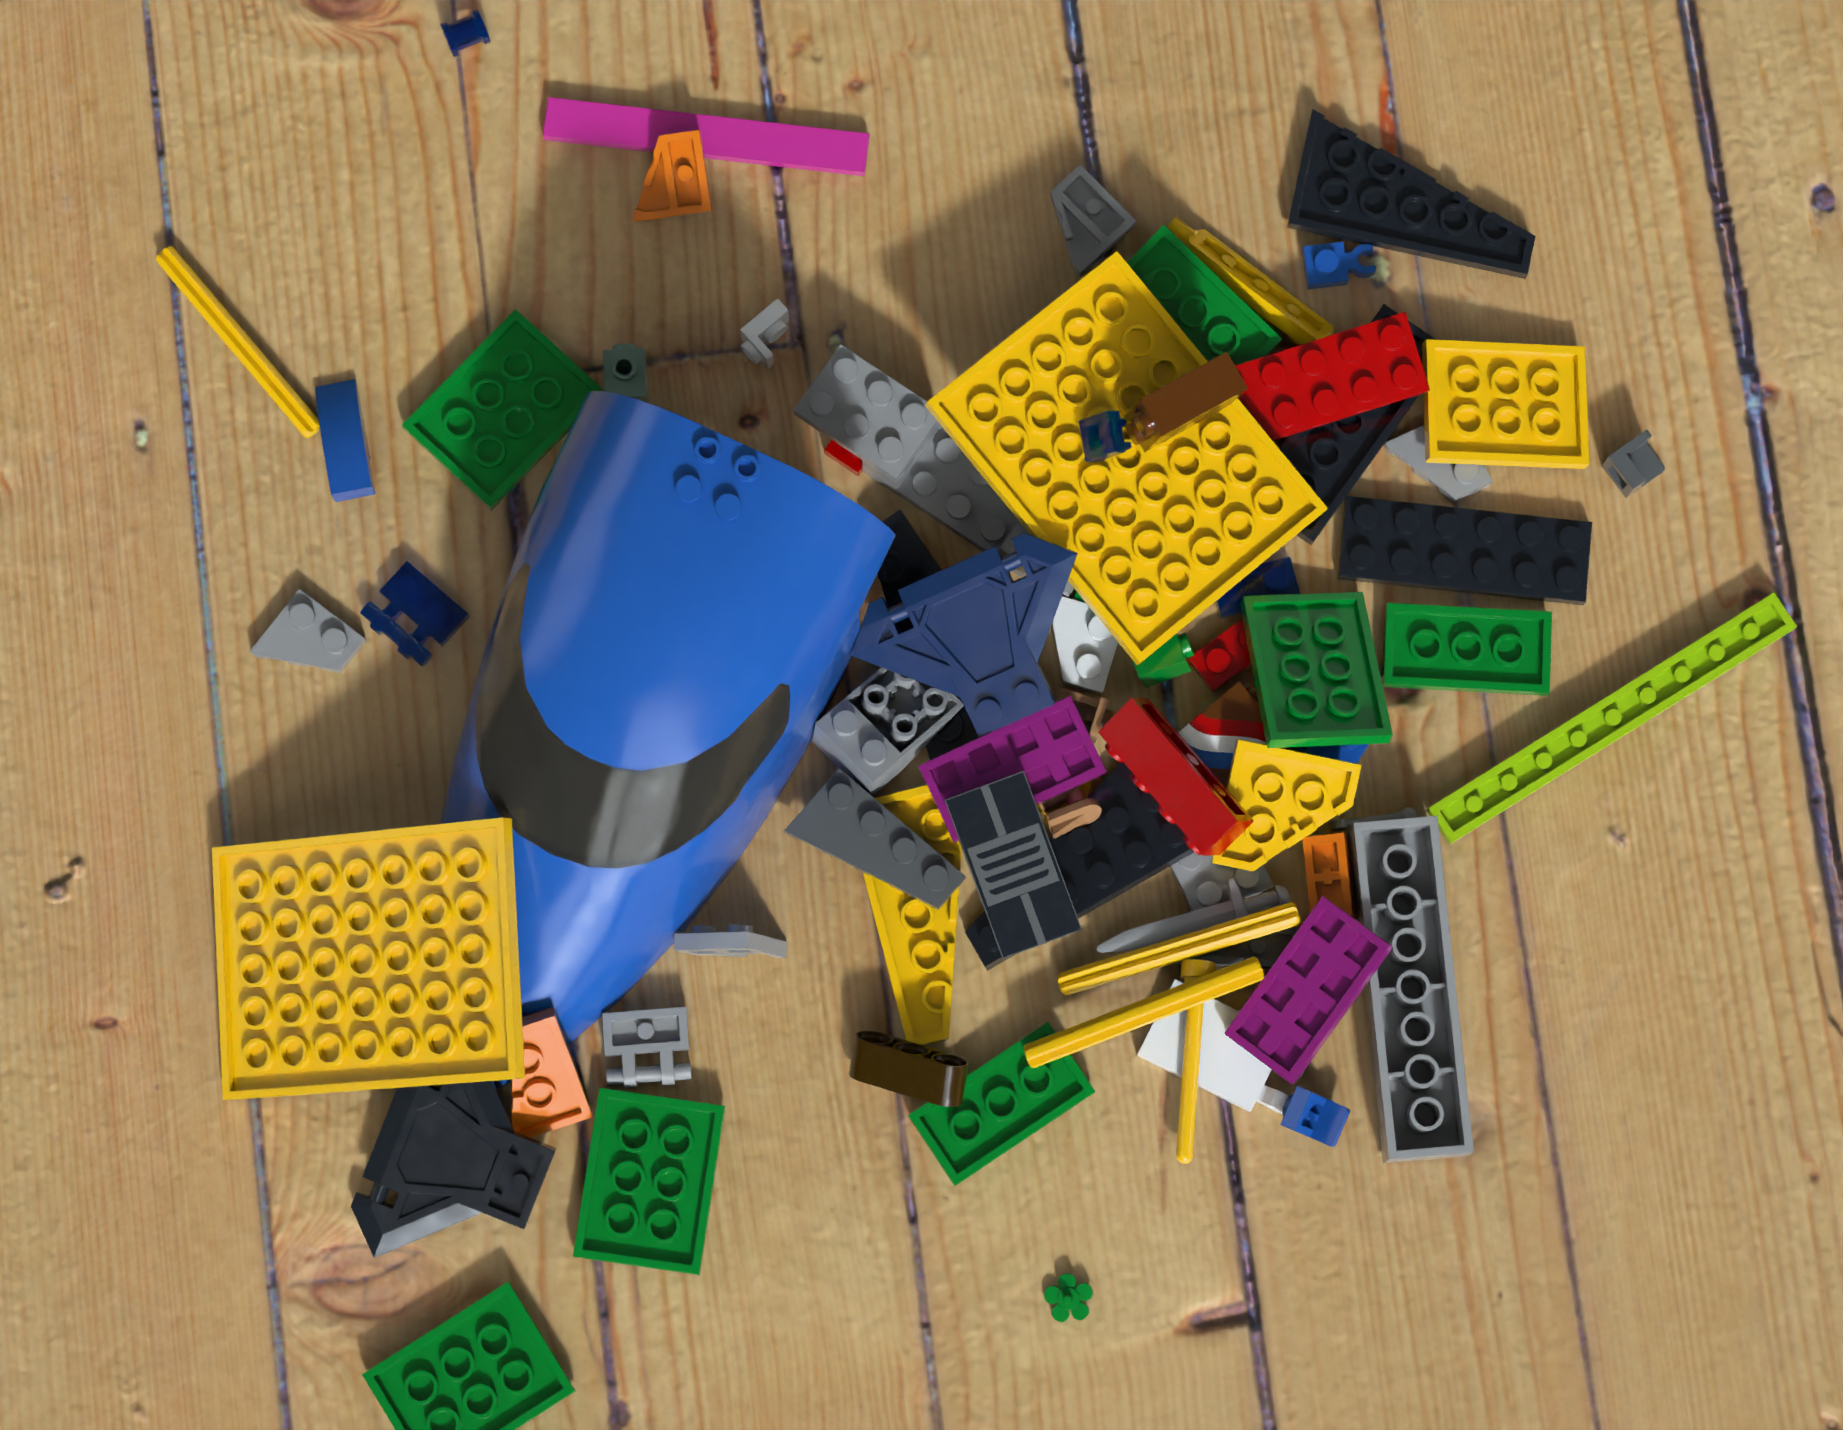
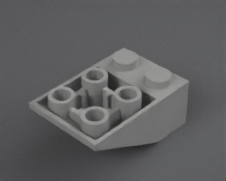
(883, 727)

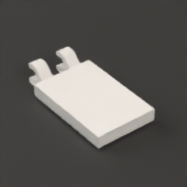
(1224, 1065)

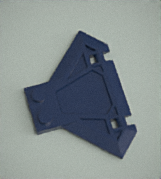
(976, 630)

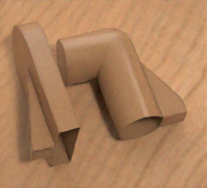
(1075, 815)

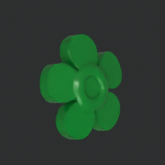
(1069, 1298)

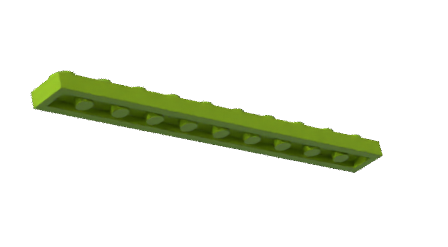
(1611, 718)

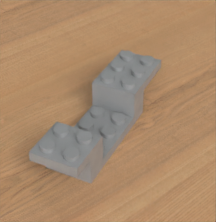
(907, 451)

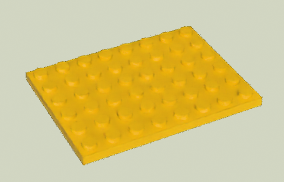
(1152, 527)
(368, 960)

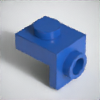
(1314, 1116)

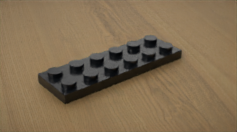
(1339, 453)
(1465, 550)

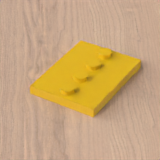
(1505, 404)

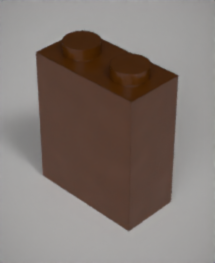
(1184, 402)

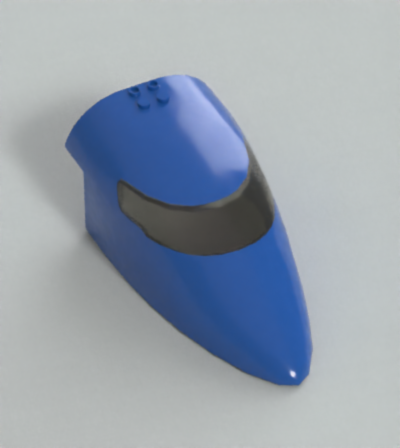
(652, 685)

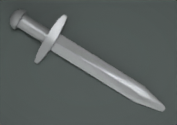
(1196, 920)

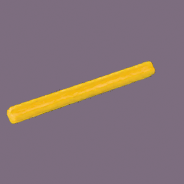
(238, 341)
(1179, 948)
(1143, 1012)

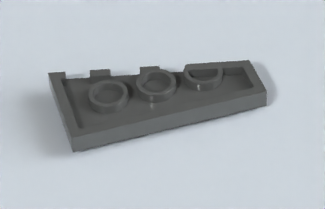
(866, 835)

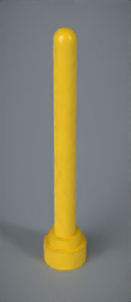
(1190, 970)

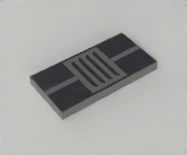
(1012, 864)

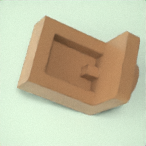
(1091, 710)

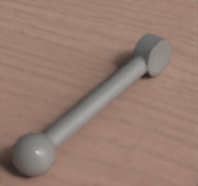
(1341, 824)

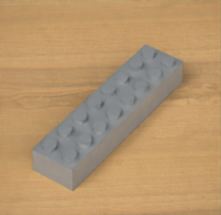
(1412, 991)

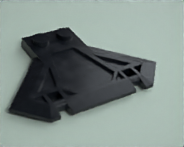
(449, 1160)

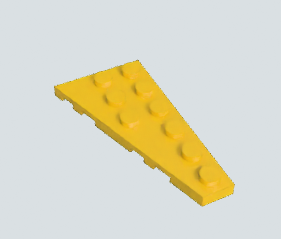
(915, 936)

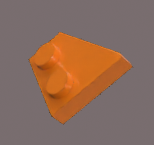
(676, 178)

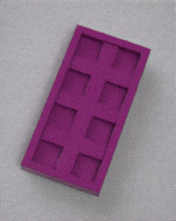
(1046, 745)
(1308, 990)

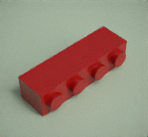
(1175, 777)

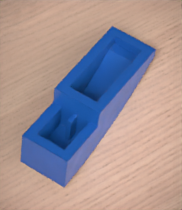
(344, 441)

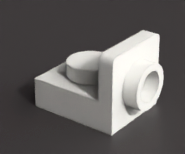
(767, 325)

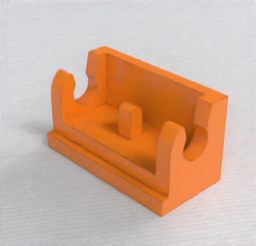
(1330, 871)

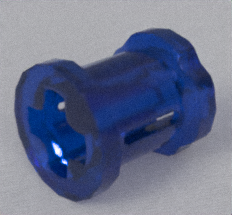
(465, 33)

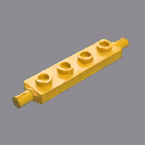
(1256, 289)

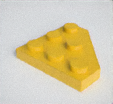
(1286, 798)

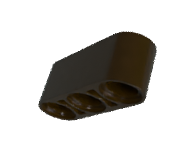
(908, 1068)

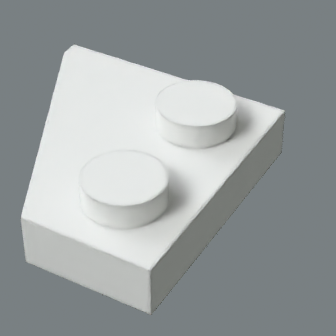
(1082, 646)

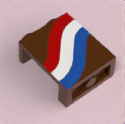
(1217, 728)

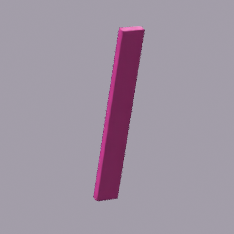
(721, 136)

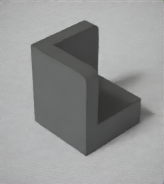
(1633, 465)

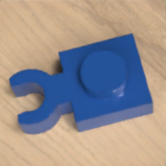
(1329, 264)

